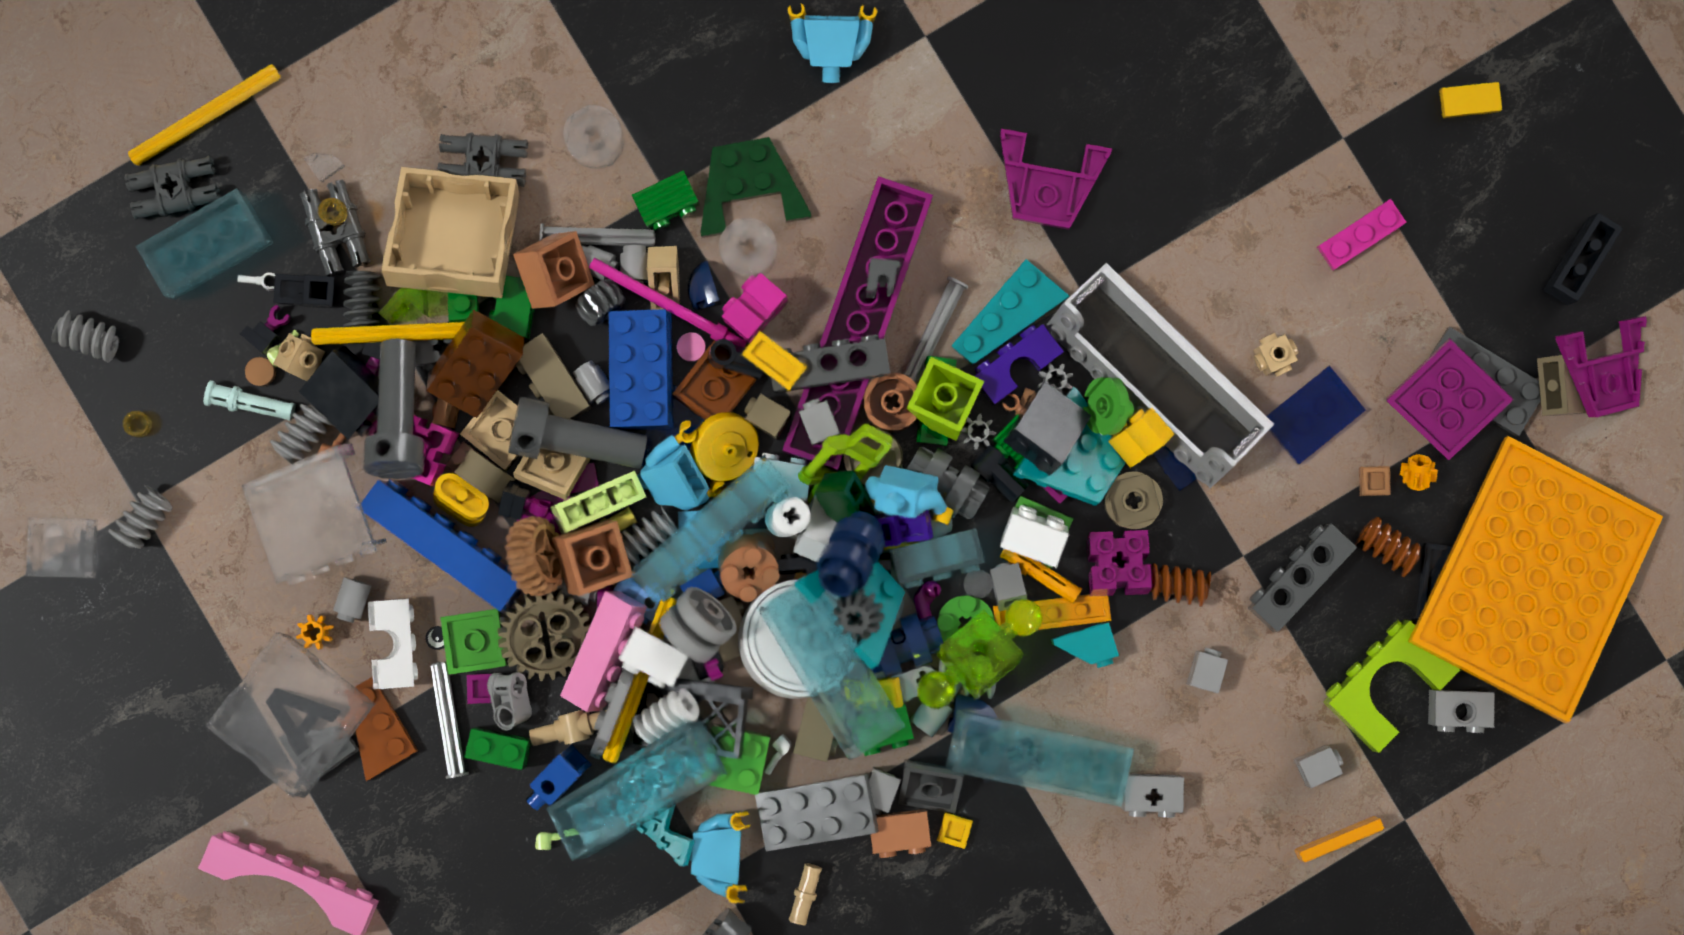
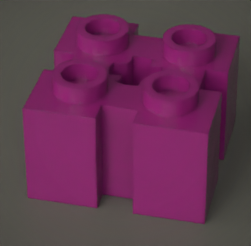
(1106, 576)

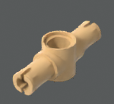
(567, 729)

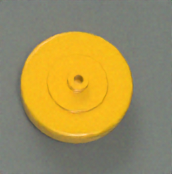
(725, 446)

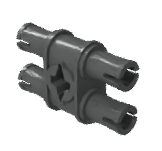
(492, 147)
(183, 195)
(326, 241)

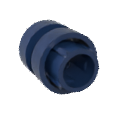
(850, 554)
(912, 641)

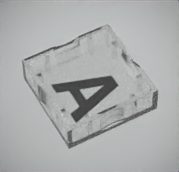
(290, 715)

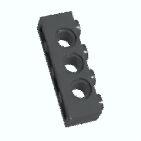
(875, 366)
(1337, 550)

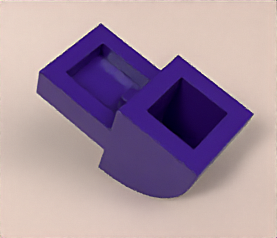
(903, 529)

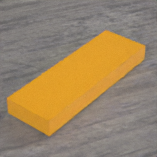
(1339, 839)

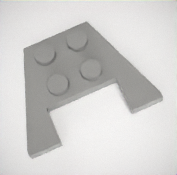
(607, 719)

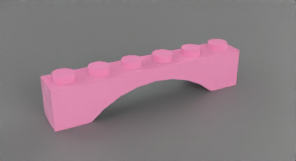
(344, 907)

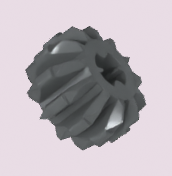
(598, 301)
(847, 616)

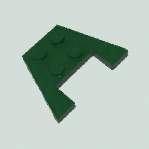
(748, 172)

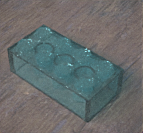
(204, 244)

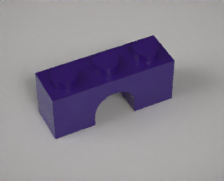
(1036, 346)

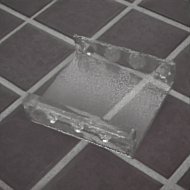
(310, 516)

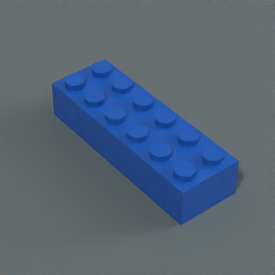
(440, 543)

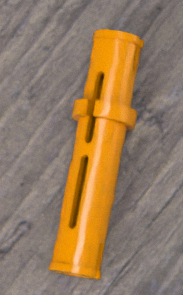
(1043, 575)

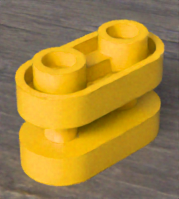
(460, 499)

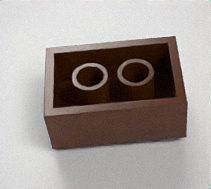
(475, 364)

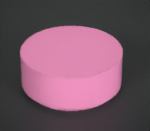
(691, 347)

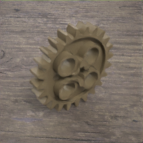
(518, 639)

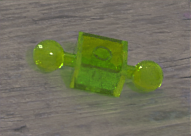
(979, 672)

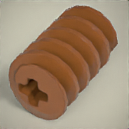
(1390, 545)
(1180, 585)

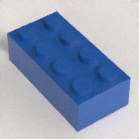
(640, 369)

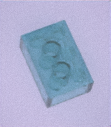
(937, 558)

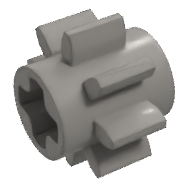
(1058, 373)
(986, 432)

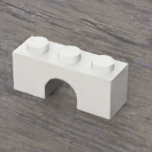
(397, 668)

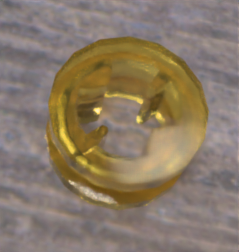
(324, 215)
(128, 427)

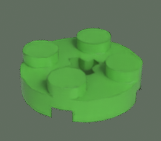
(1108, 394)
(954, 609)

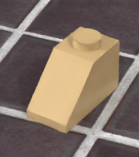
(663, 273)

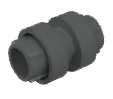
(958, 489)

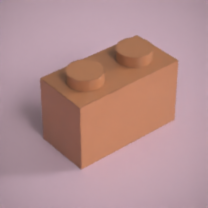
(901, 832)

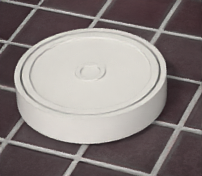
(762, 653)

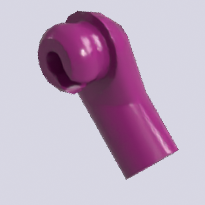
(925, 597)

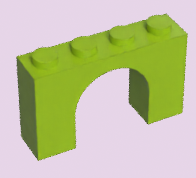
(1352, 698)

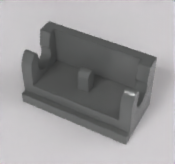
(882, 272)

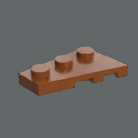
(381, 734)

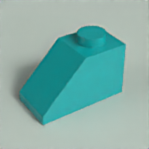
(1090, 644)

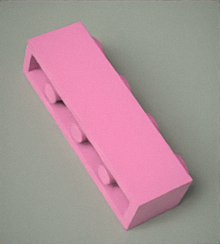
(599, 655)

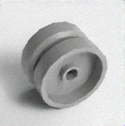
(698, 624)

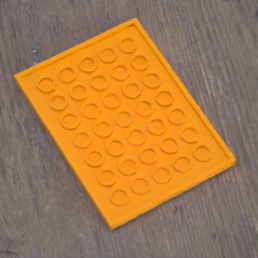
(1536, 579)

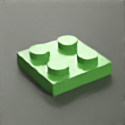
(472, 641)

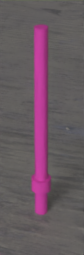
(716, 331)

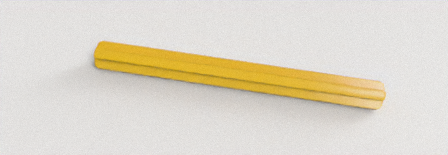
(204, 115)
(369, 334)
(634, 694)

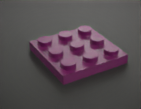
(1449, 399)

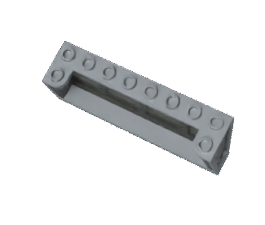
(1125, 338)

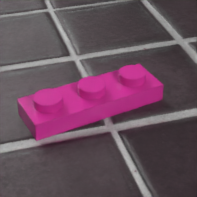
(1361, 234)

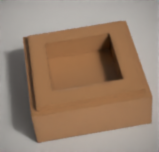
(1374, 481)

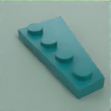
(1013, 308)

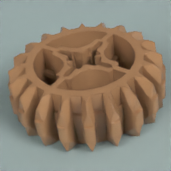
(533, 556)

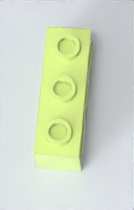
(598, 502)

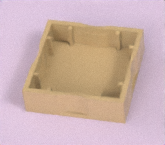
(451, 232)

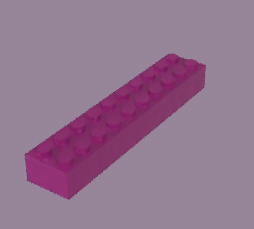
(886, 233)

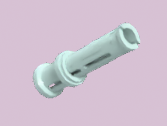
(235, 399)

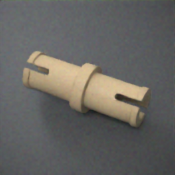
(805, 894)

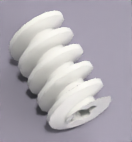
(795, 509)
(666, 715)

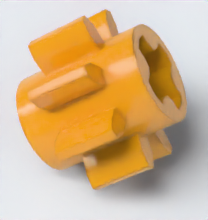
(1418, 472)
(309, 626)

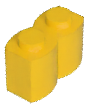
(1141, 436)

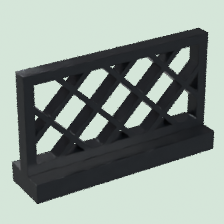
(712, 693)

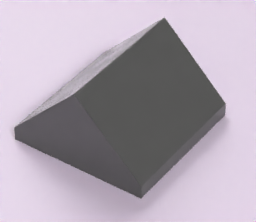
(930, 786)

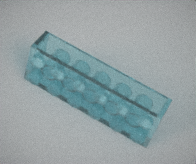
(711, 528)
(831, 671)
(1039, 758)
(636, 790)

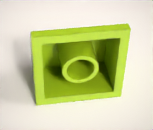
(944, 398)

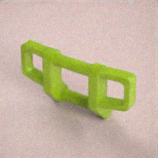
(850, 446)

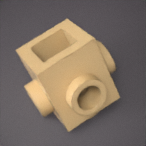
(299, 356)
(1265, 357)

